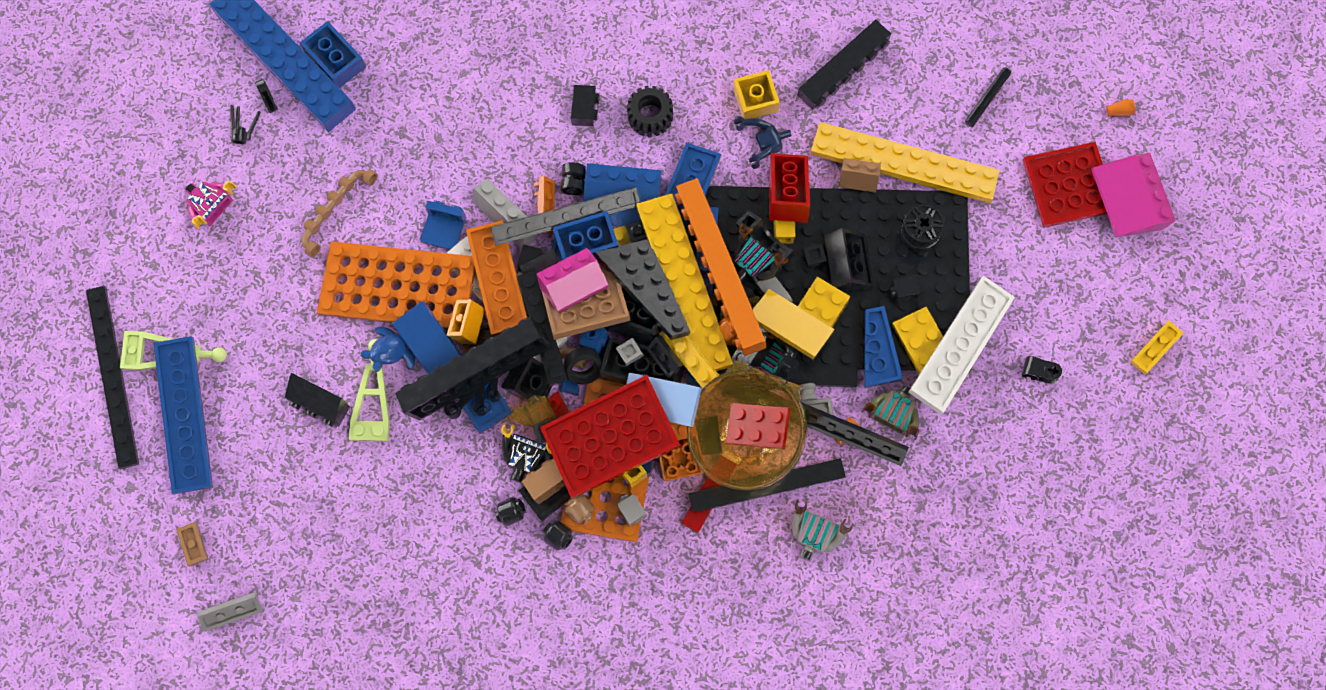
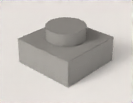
(629, 351)

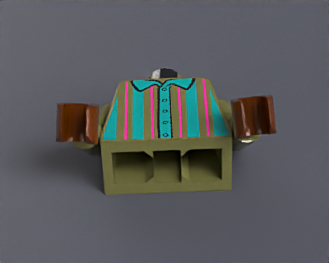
(895, 411)

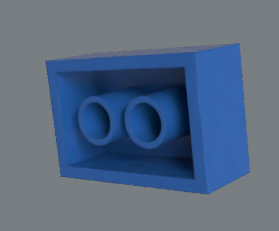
(333, 54)
(589, 232)

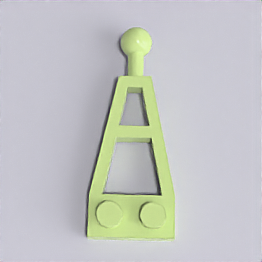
(134, 349)
(370, 429)

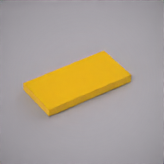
(791, 324)

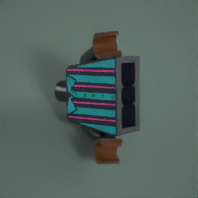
(754, 259)
(780, 360)

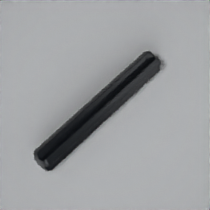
(988, 97)

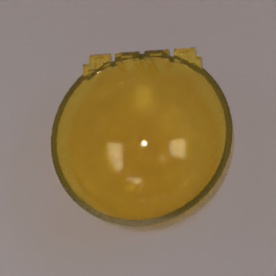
(740, 465)

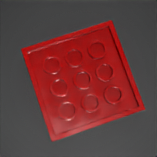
(1065, 184)

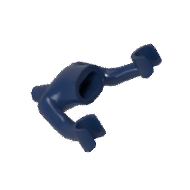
(768, 140)

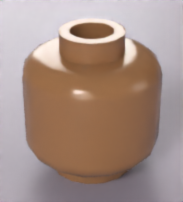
(579, 509)

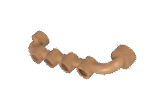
(334, 198)

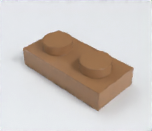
(192, 544)

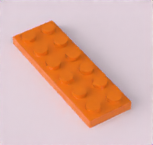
(496, 279)

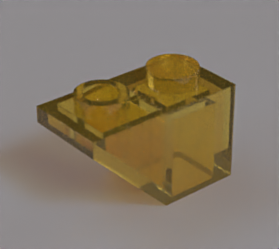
(533, 412)

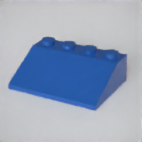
(609, 179)

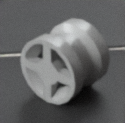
(808, 392)

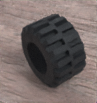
(653, 124)

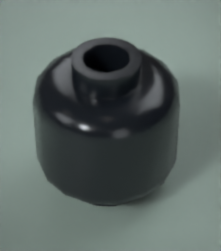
(510, 511)
(557, 535)

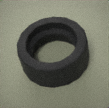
(578, 355)

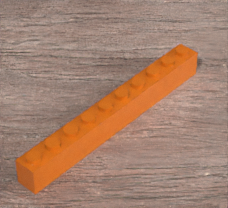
(721, 268)

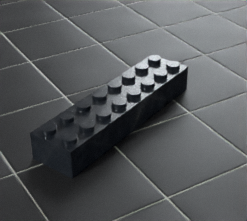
(473, 369)

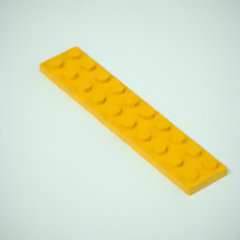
(907, 162)
(676, 257)

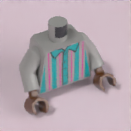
(816, 532)

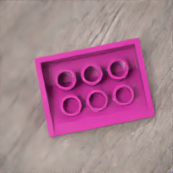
(1133, 195)

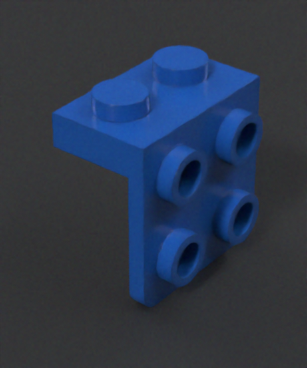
(443, 225)

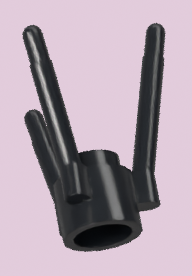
(239, 133)

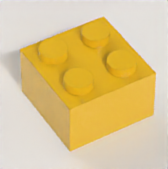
(756, 95)
(824, 302)

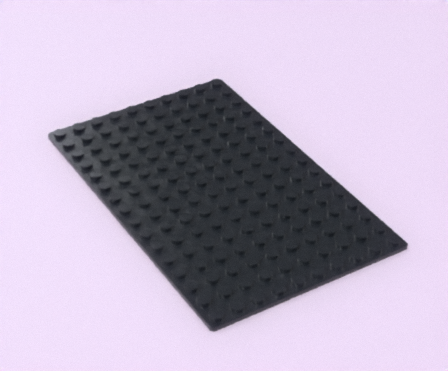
(939, 272)

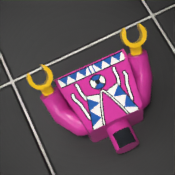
(208, 201)

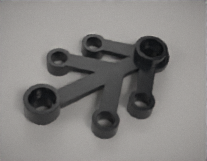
(480, 394)

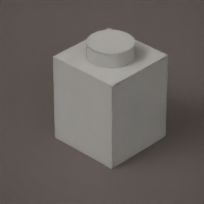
(631, 509)

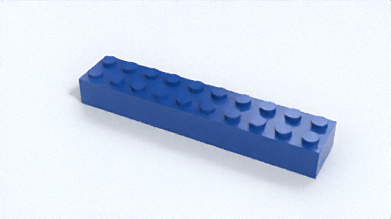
(285, 60)

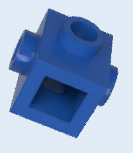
(595, 339)

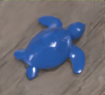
(388, 350)

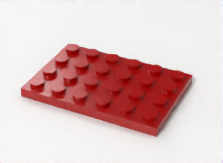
(610, 436)

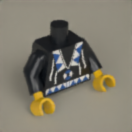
(522, 453)

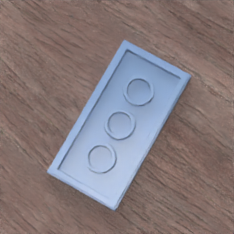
(677, 399)

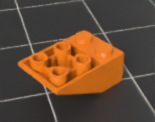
(679, 462)

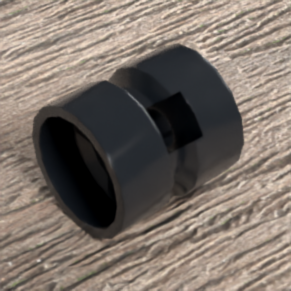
(573, 177)

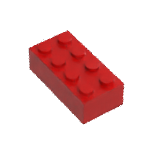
(789, 188)

